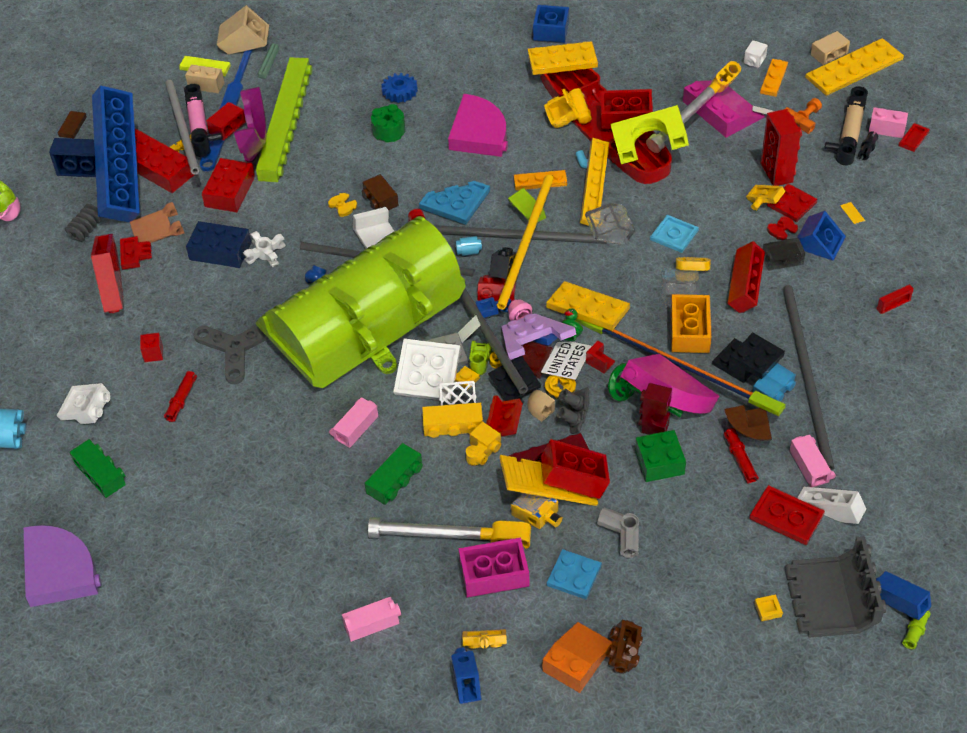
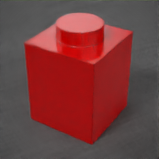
(151, 347)

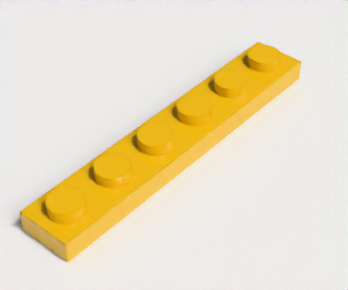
(594, 177)

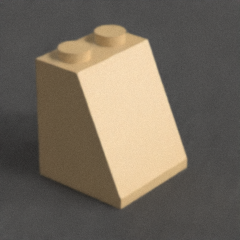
(242, 32)

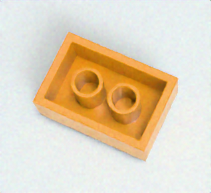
(690, 323)

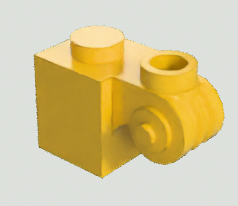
(483, 442)

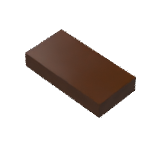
(72, 124)

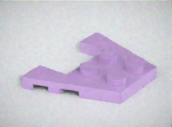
(531, 328)

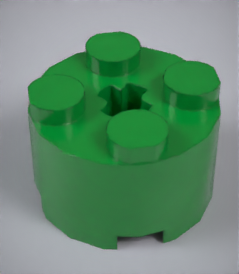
(388, 123)

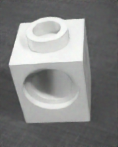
(755, 54)

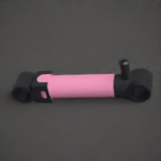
(197, 121)

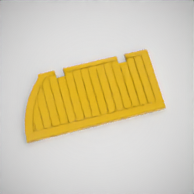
(528, 478)

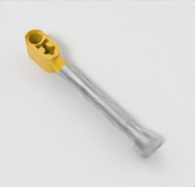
(656, 142)
(500, 530)

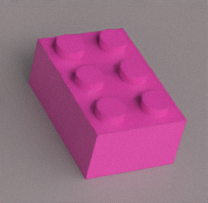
(494, 567)

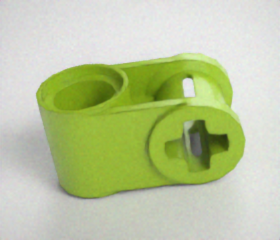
(479, 357)

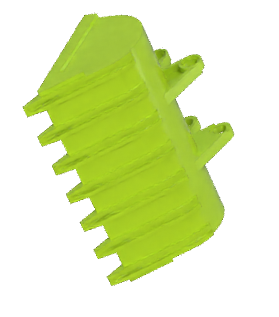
(366, 303)

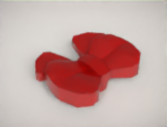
(778, 230)

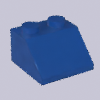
(821, 236)

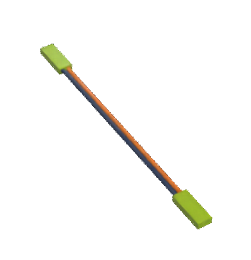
(755, 398)

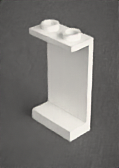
(372, 226)

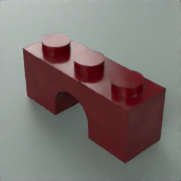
(654, 409)

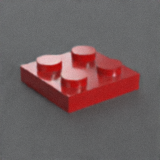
(793, 203)

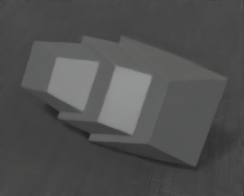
(577, 408)

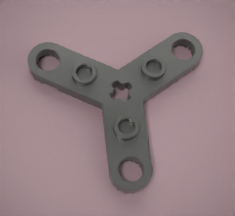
(233, 356)

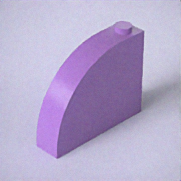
(57, 566)

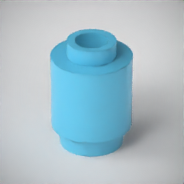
(468, 246)

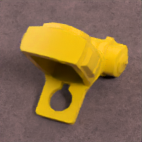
(568, 108)

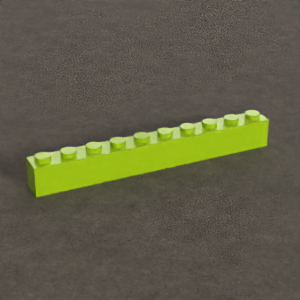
(284, 120)

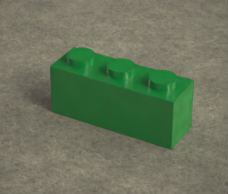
(98, 468)
(394, 474)

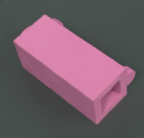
(355, 422)
(810, 461)
(371, 618)

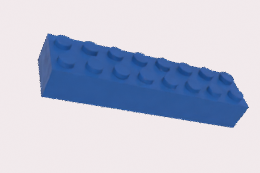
(115, 154)

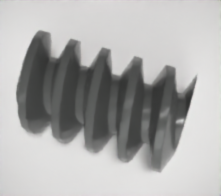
(83, 223)

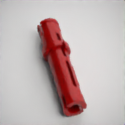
(178, 401)
(737, 448)

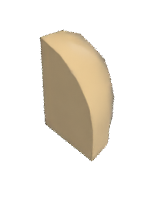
(540, 405)

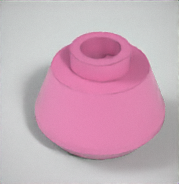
(519, 309)

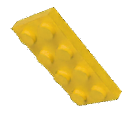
(562, 58)
(590, 305)

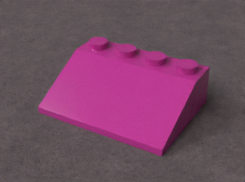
(723, 111)

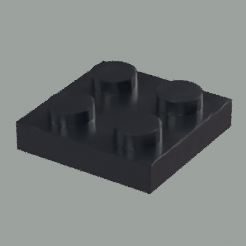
(505, 385)

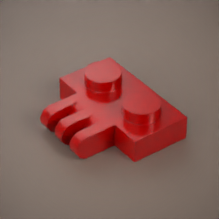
(133, 251)

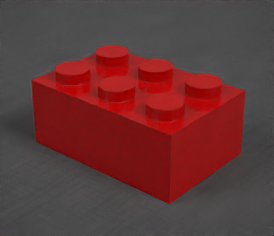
(624, 104)
(228, 185)
(575, 469)

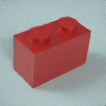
(226, 120)

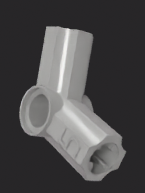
(628, 535)

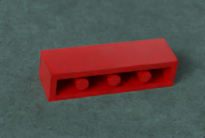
(746, 277)

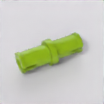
(915, 629)

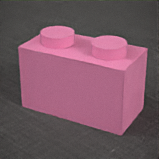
(888, 122)

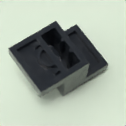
(748, 358)

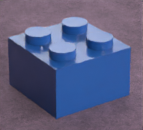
(551, 23)

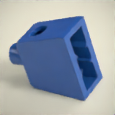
(464, 668)

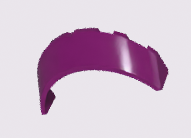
(254, 137)

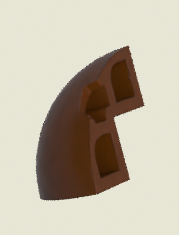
(750, 423)

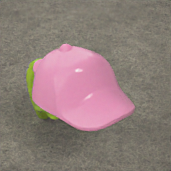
(9, 203)

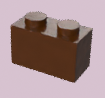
(379, 193)

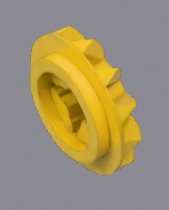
(552, 382)

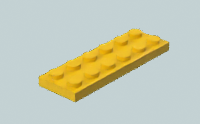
(854, 66)

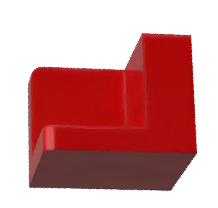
(597, 359)

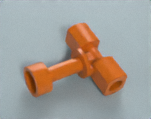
(801, 117)

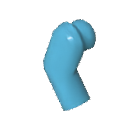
(583, 162)

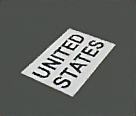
(566, 359)

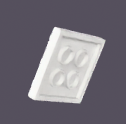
(424, 367)

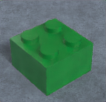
(660, 456)

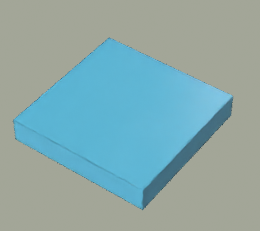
(674, 233)

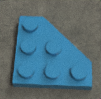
(455, 201)

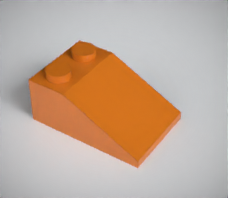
(576, 656)

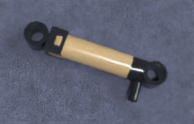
(851, 127)

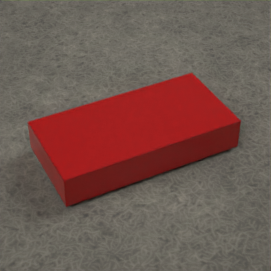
(914, 137)
(895, 299)

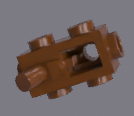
(624, 653)

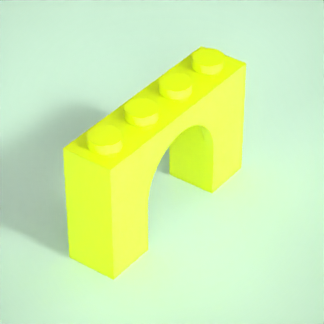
(665, 120)

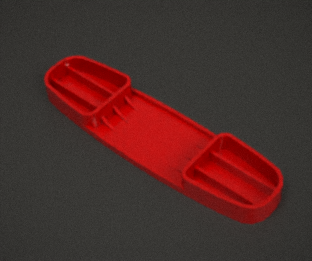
(650, 166)

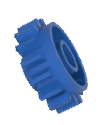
(399, 88)

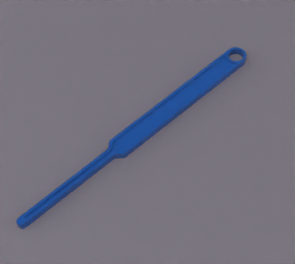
(231, 95)

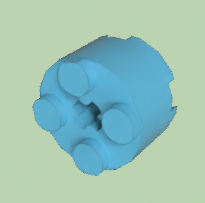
(11, 428)

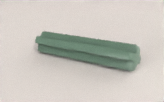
(268, 61)

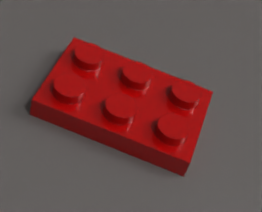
(787, 515)

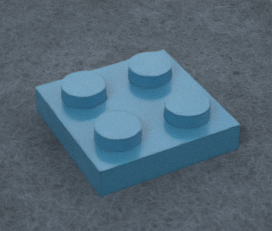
(574, 574)

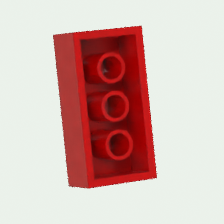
(780, 147)

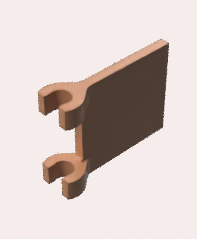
(157, 225)

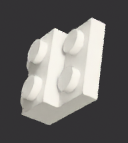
(84, 403)

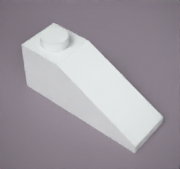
(838, 504)

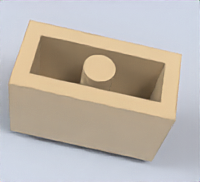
(830, 48)
(208, 78)

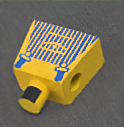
(536, 510)

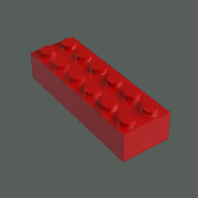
(160, 163)

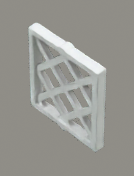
(473, 396)

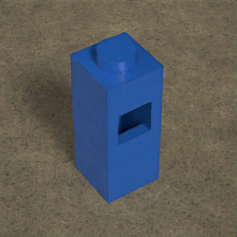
(904, 595)

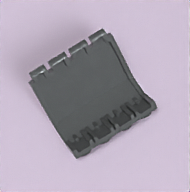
(836, 592)

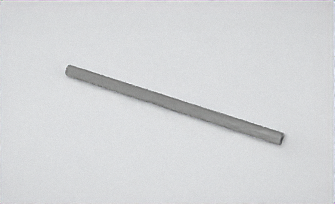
(182, 127)

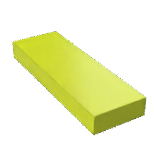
(187, 61)

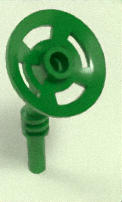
(622, 383)

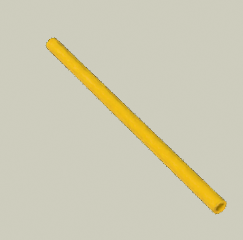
(525, 241)

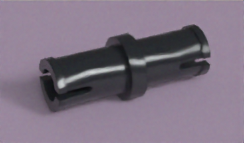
(868, 145)

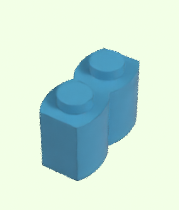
(776, 382)

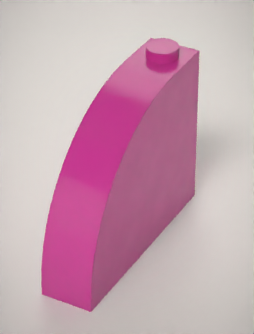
(478, 128)
(687, 392)

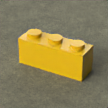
(451, 419)

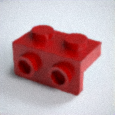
(492, 287)
(504, 415)

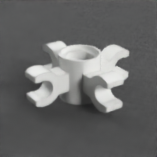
(264, 248)

